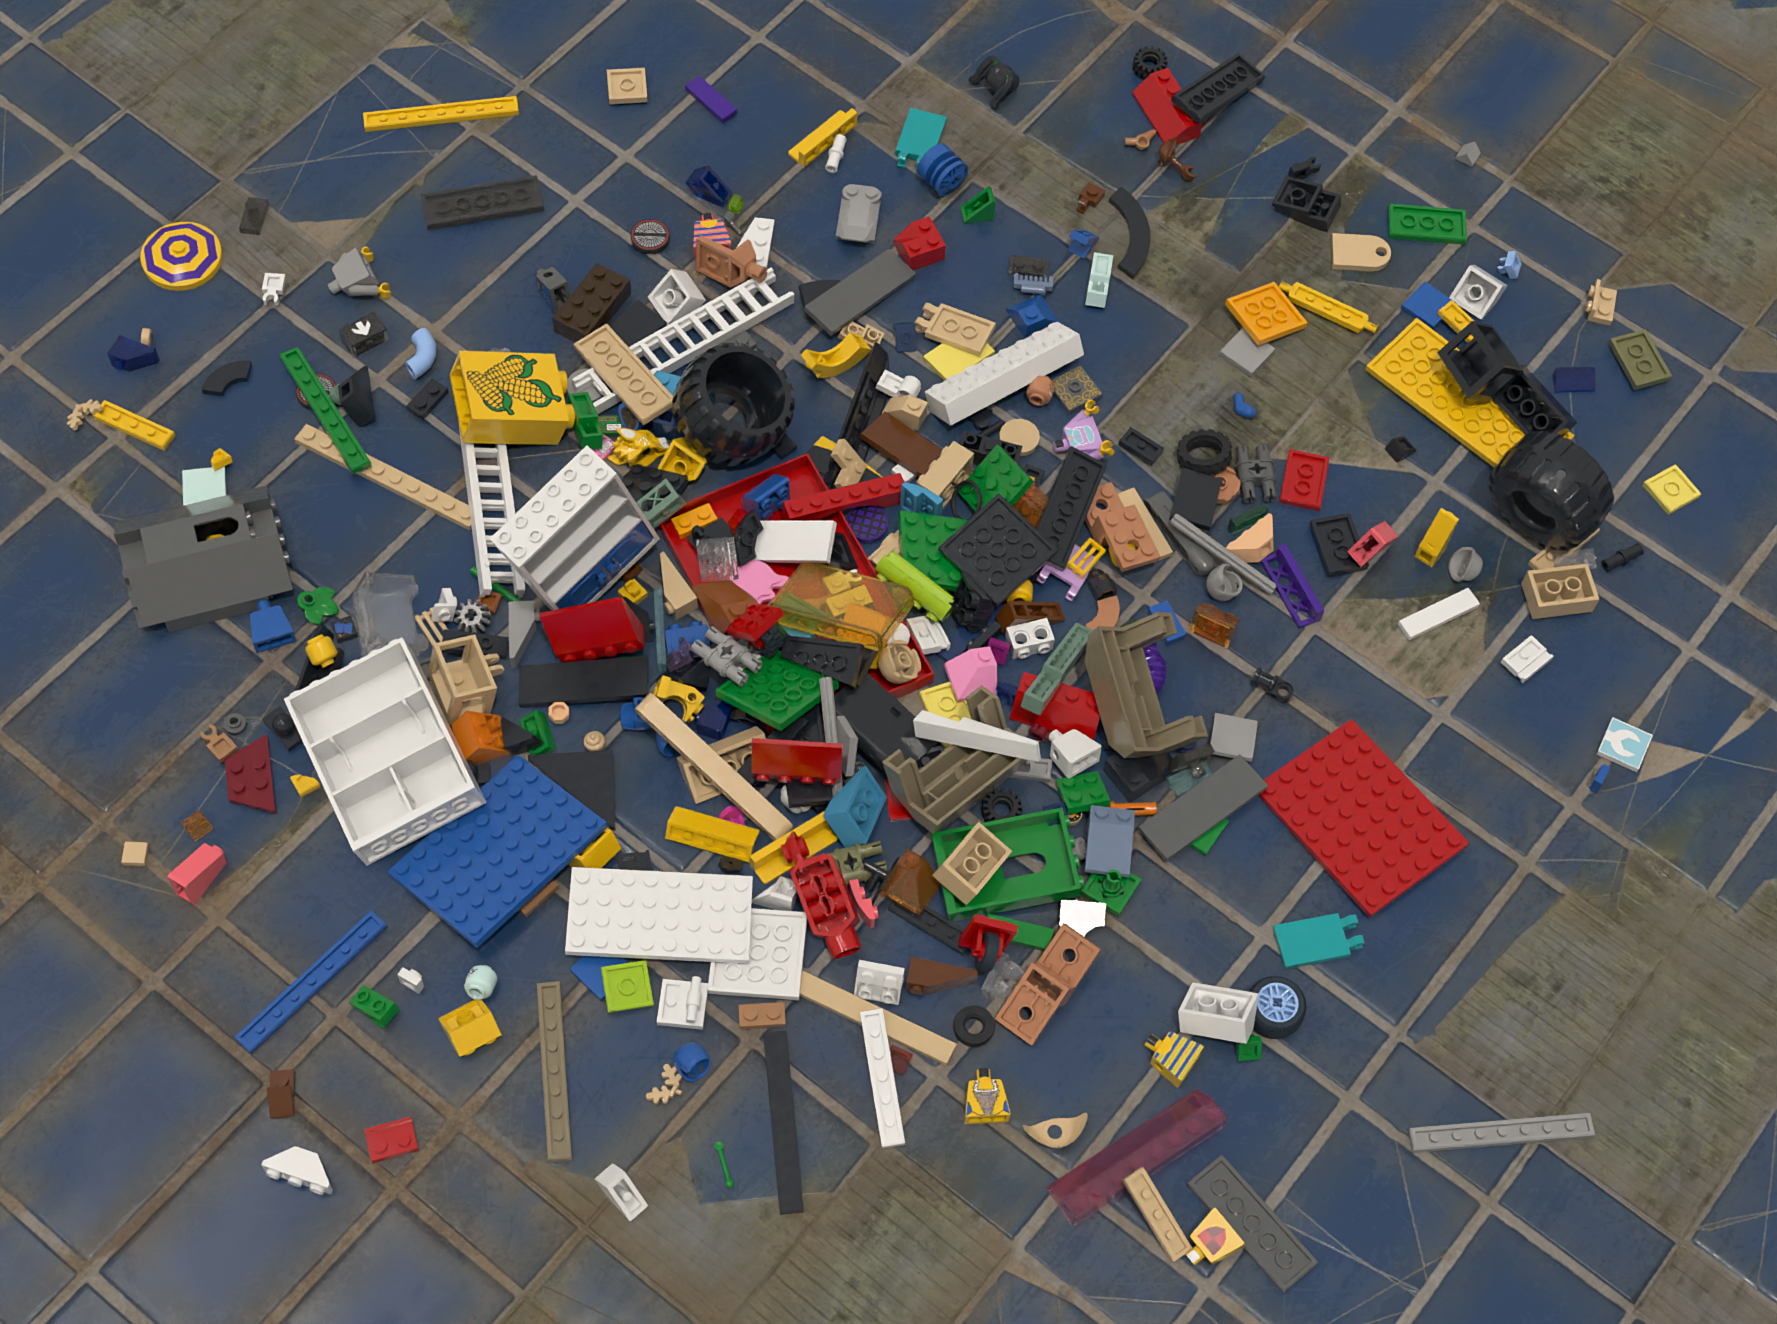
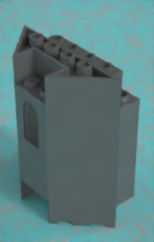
(206, 581)

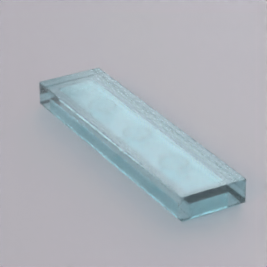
(660, 635)

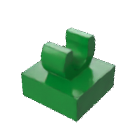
(1251, 1050)

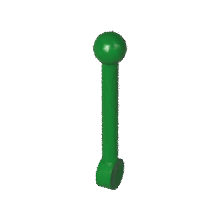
(718, 1146)

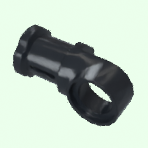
(1272, 684)

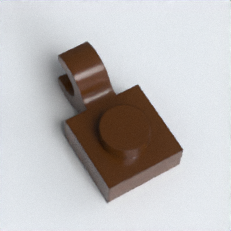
(1089, 196)

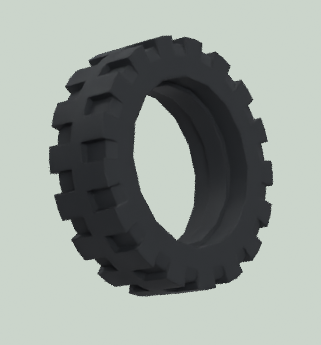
(1205, 438)

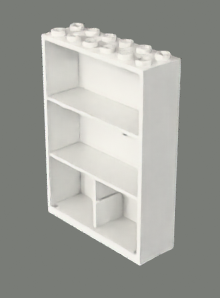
(384, 751)

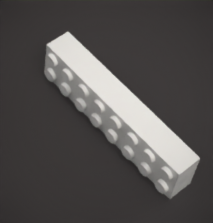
(1004, 373)

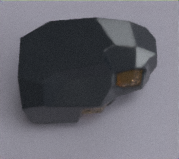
(1101, 584)

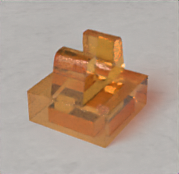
(197, 825)

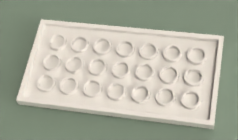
(659, 915)

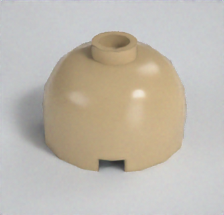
(899, 663)

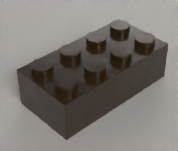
(592, 303)

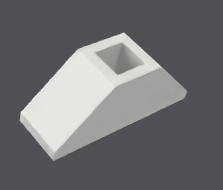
(299, 1168)

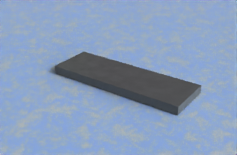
(859, 292)
(1203, 807)
(1264, 1234)

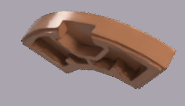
(1107, 613)

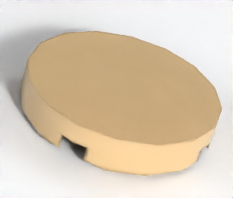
(1021, 433)

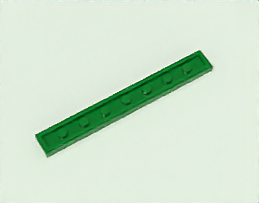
(325, 410)

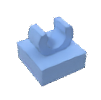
(1510, 265)

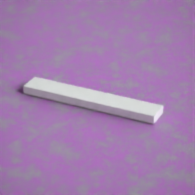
(882, 1078)

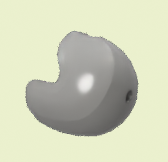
(1223, 583)

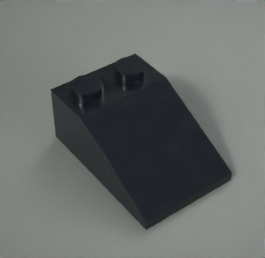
(1137, 775)

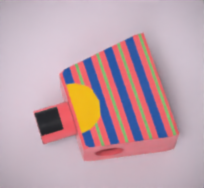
(712, 229)

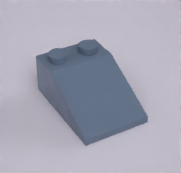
(1109, 840)

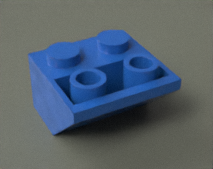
(767, 496)

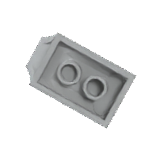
(859, 213)

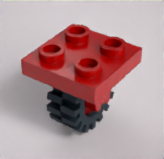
(758, 628)

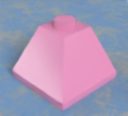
(971, 671)

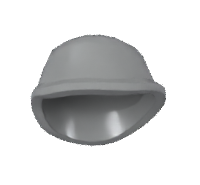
(1465, 564)

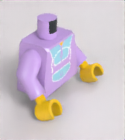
(1084, 435)

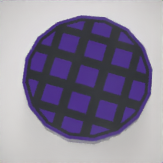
(868, 523)

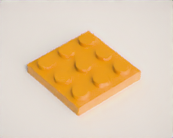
(1266, 313)

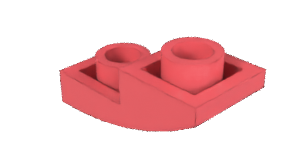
(863, 906)

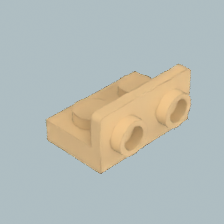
(1601, 304)

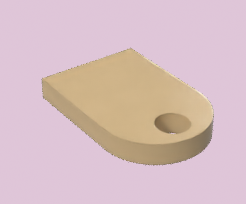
(1359, 252)

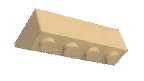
(733, 750)

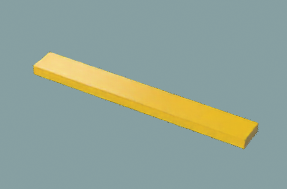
(440, 113)

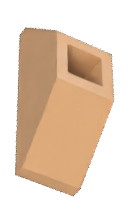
(1255, 542)

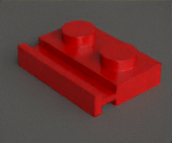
(391, 1140)

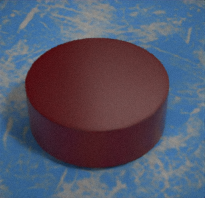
(1039, 733)

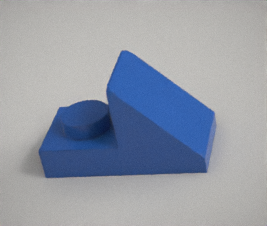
(1082, 242)

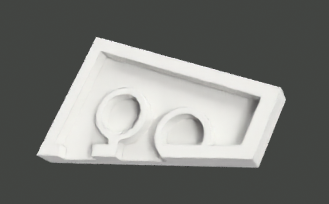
(760, 235)

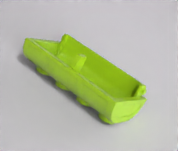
(925, 591)

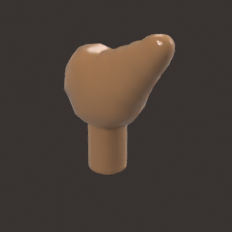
(1142, 140)

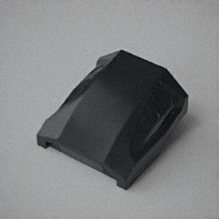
(971, 604)

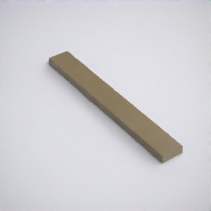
(554, 1072)

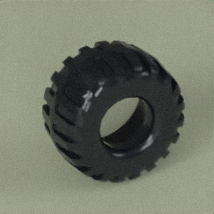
(749, 380)
(1551, 490)

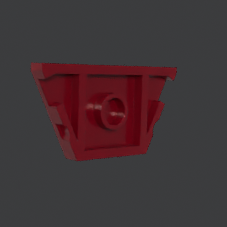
(251, 776)

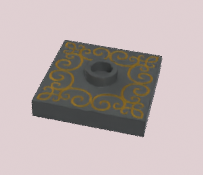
(1075, 389)

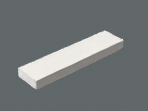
(1438, 614)

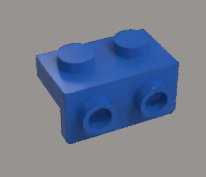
(694, 631)

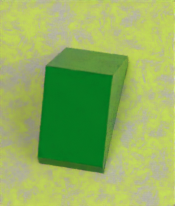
(979, 207)

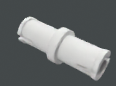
(835, 153)

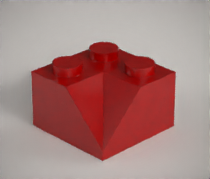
(920, 244)

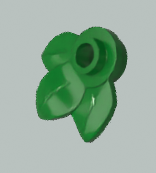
(320, 606)

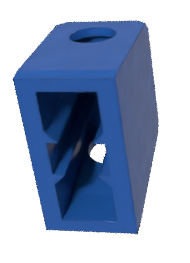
(270, 627)

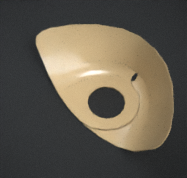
(1070, 1128)

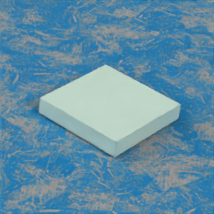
(203, 484)

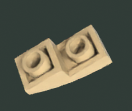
(868, 333)

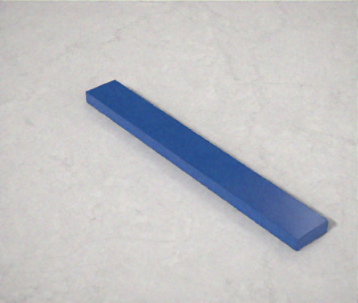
(310, 982)

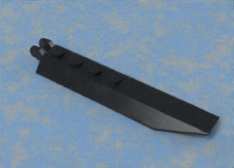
(864, 409)

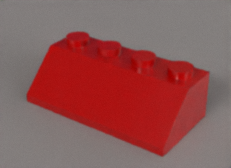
(1165, 117)
(1066, 711)

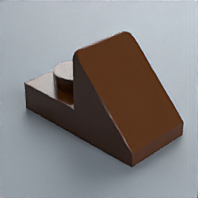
(281, 1094)

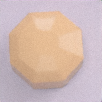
(558, 712)

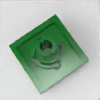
(1111, 885)

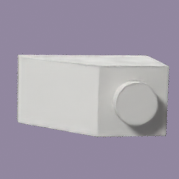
(621, 1191)

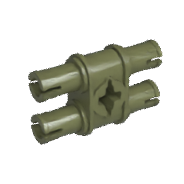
(857, 854)

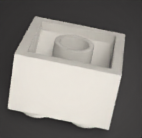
(1477, 291)
(676, 296)

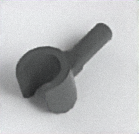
(728, 219)

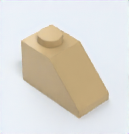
(908, 410)

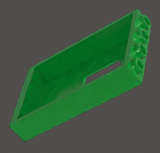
(1023, 836)

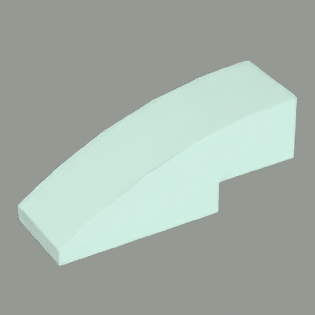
(1099, 280)

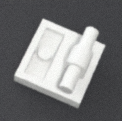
(879, 982)
(682, 1003)

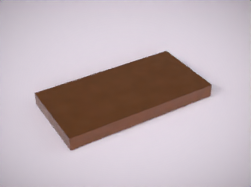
(901, 444)

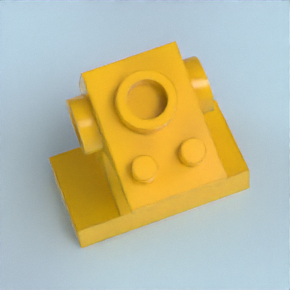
(668, 689)

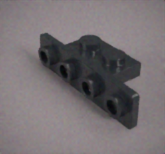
(311, 672)

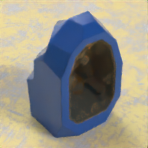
(628, 419)

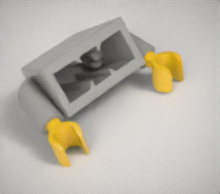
(356, 276)

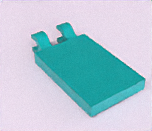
(919, 134)
(1316, 940)

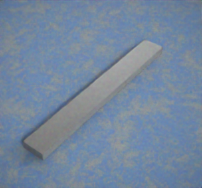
(1501, 1132)

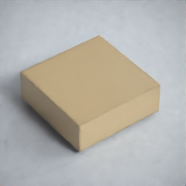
(135, 854)

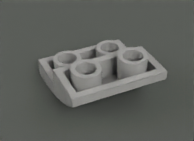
(1233, 736)

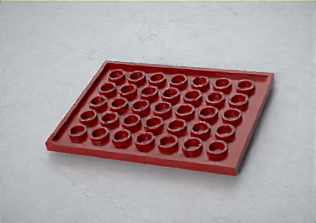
(1361, 818)

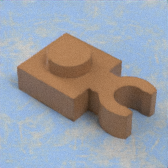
(219, 746)

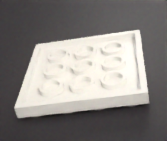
(774, 959)

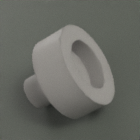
(1080, 848)

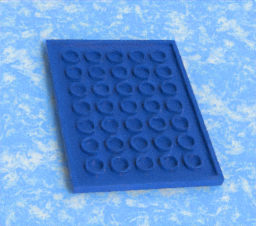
(500, 853)

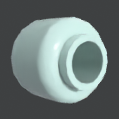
(480, 982)

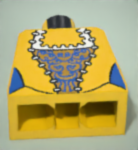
(986, 1100)

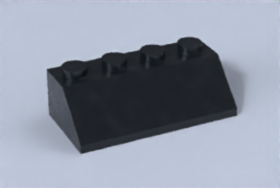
(1534, 406)

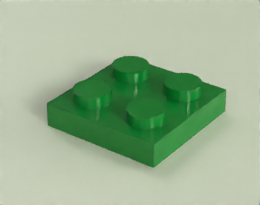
(1082, 792)

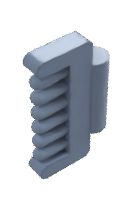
(1031, 286)

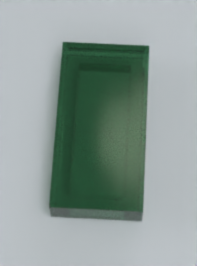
(1247, 518)

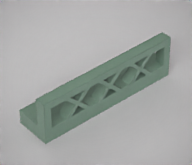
(666, 507)

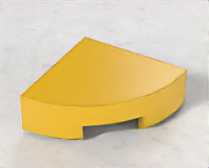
(220, 459)
(304, 784)

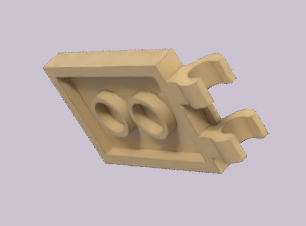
(955, 328)

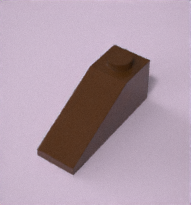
(1021, 612)
(933, 977)

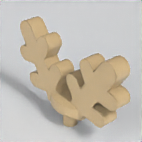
(90, 406)
(665, 1094)

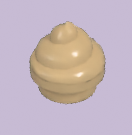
(594, 741)

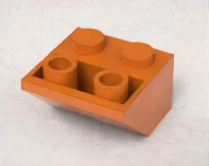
(479, 736)

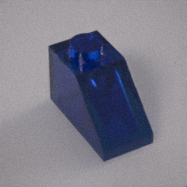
(709, 186)
(131, 355)
(714, 719)

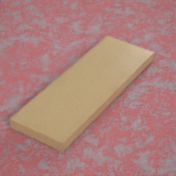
(625, 374)

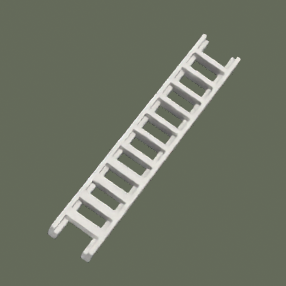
(694, 320)
(478, 523)

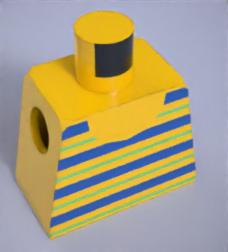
(1173, 1056)

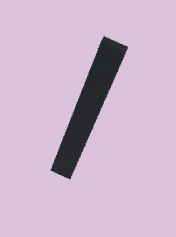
(783, 1123)

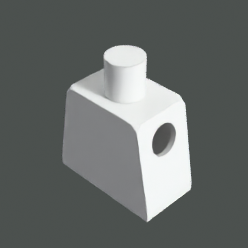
(1073, 751)

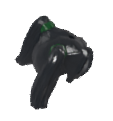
(999, 78)

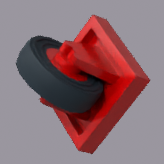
(987, 940)

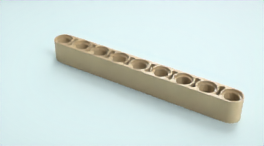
(713, 767)

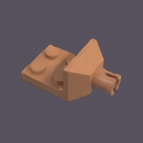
(728, 265)

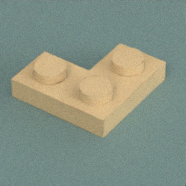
(850, 462)

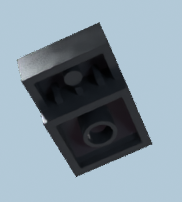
(1307, 203)

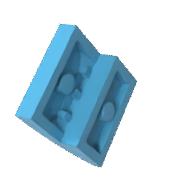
(920, 500)

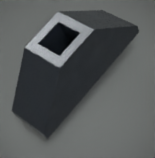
(357, 397)
(983, 445)

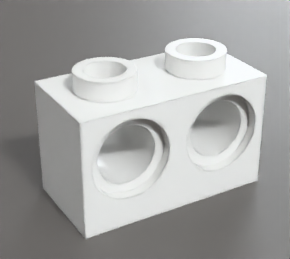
(1028, 635)

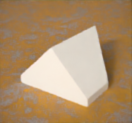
(778, 896)

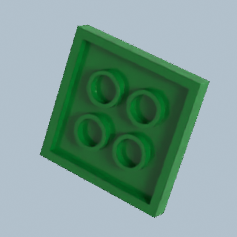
(997, 475)

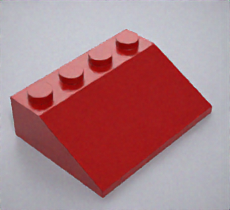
(593, 630)
(796, 761)

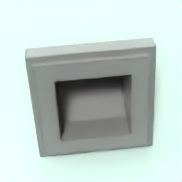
(1468, 154)

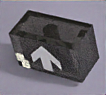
(363, 334)

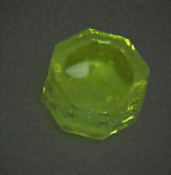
(735, 203)

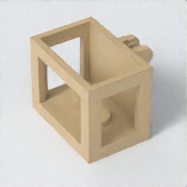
(466, 682)

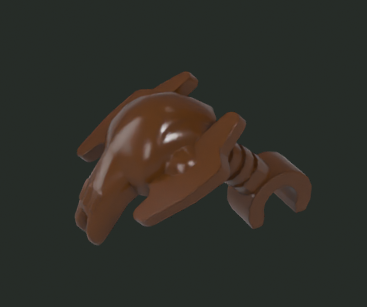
(1167, 154)

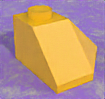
(683, 459)

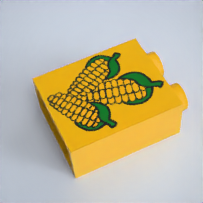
(510, 398)

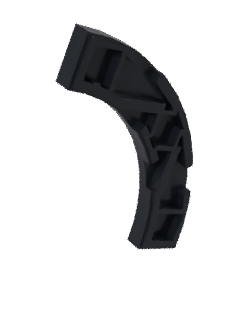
(1138, 229)

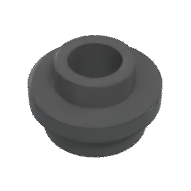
(237, 728)

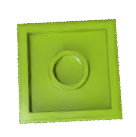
(626, 986)

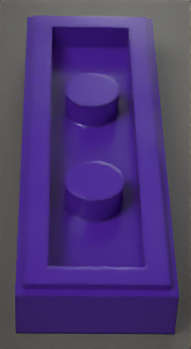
(711, 99)

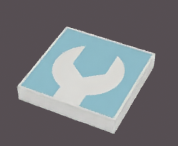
(1624, 744)

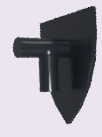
(878, 873)

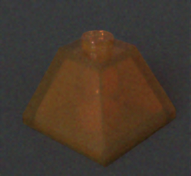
(911, 882)

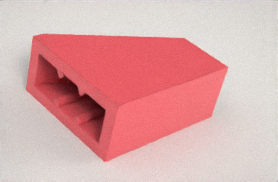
(1372, 543)
(197, 872)

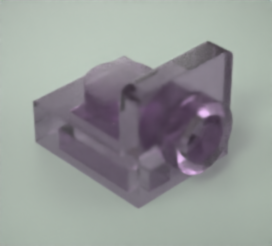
(680, 657)

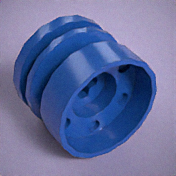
(942, 169)

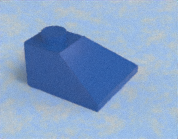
(1031, 315)

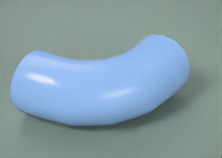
(424, 355)

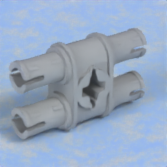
(726, 656)

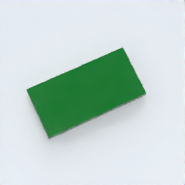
(1427, 224)

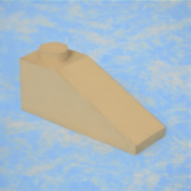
(677, 594)

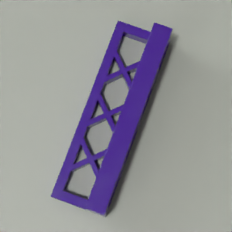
(1299, 584)

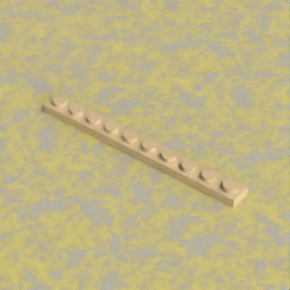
(391, 479)

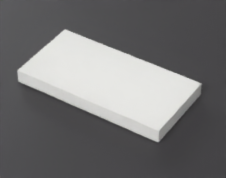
(795, 541)

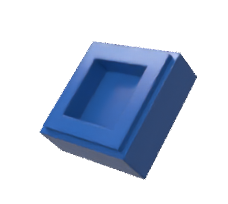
(1599, 778)

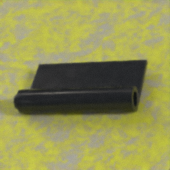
(880, 722)

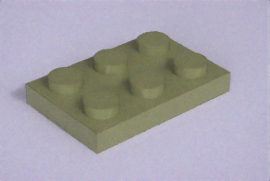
(1640, 359)

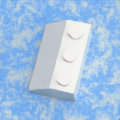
(1218, 1012)

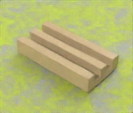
(426, 616)

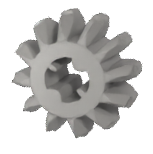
(466, 614)

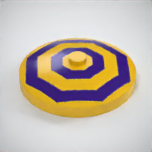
(181, 256)

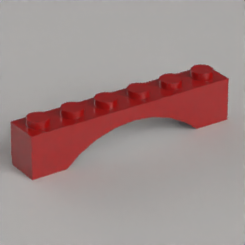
(875, 492)

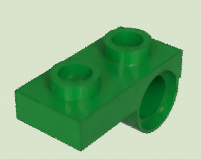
(375, 1006)

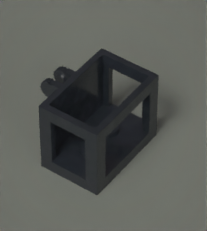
(1483, 364)

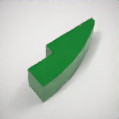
(586, 421)

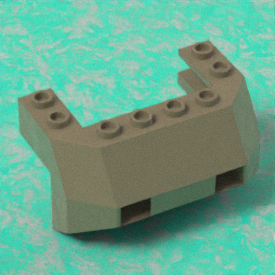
(1127, 692)
(957, 776)

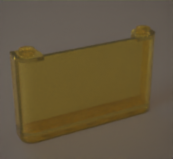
(842, 605)

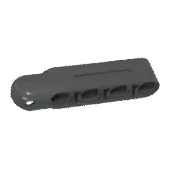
(1194, 554)

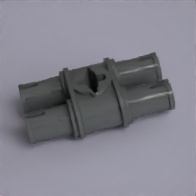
(1256, 473)

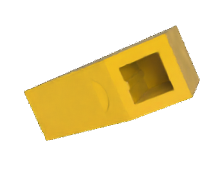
(1437, 537)

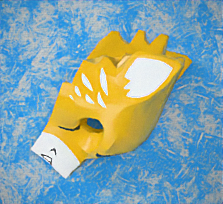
(632, 444)

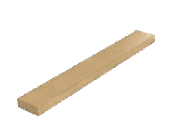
(897, 1028)

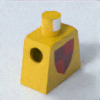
(1214, 1239)

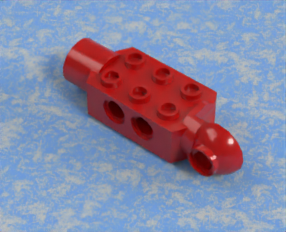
(823, 897)

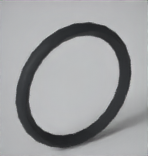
(953, 504)

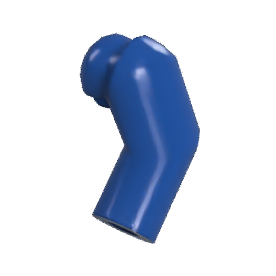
(1243, 408)

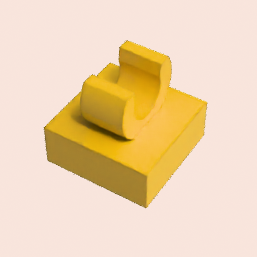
(633, 591)

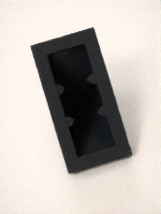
(517, 739)

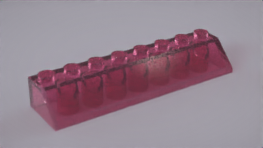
(1147, 1146)

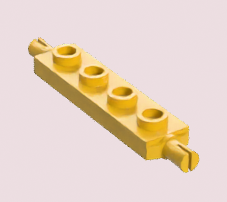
(1328, 307)

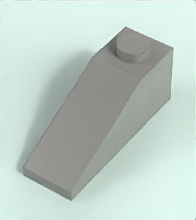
(521, 628)

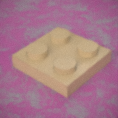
(627, 85)

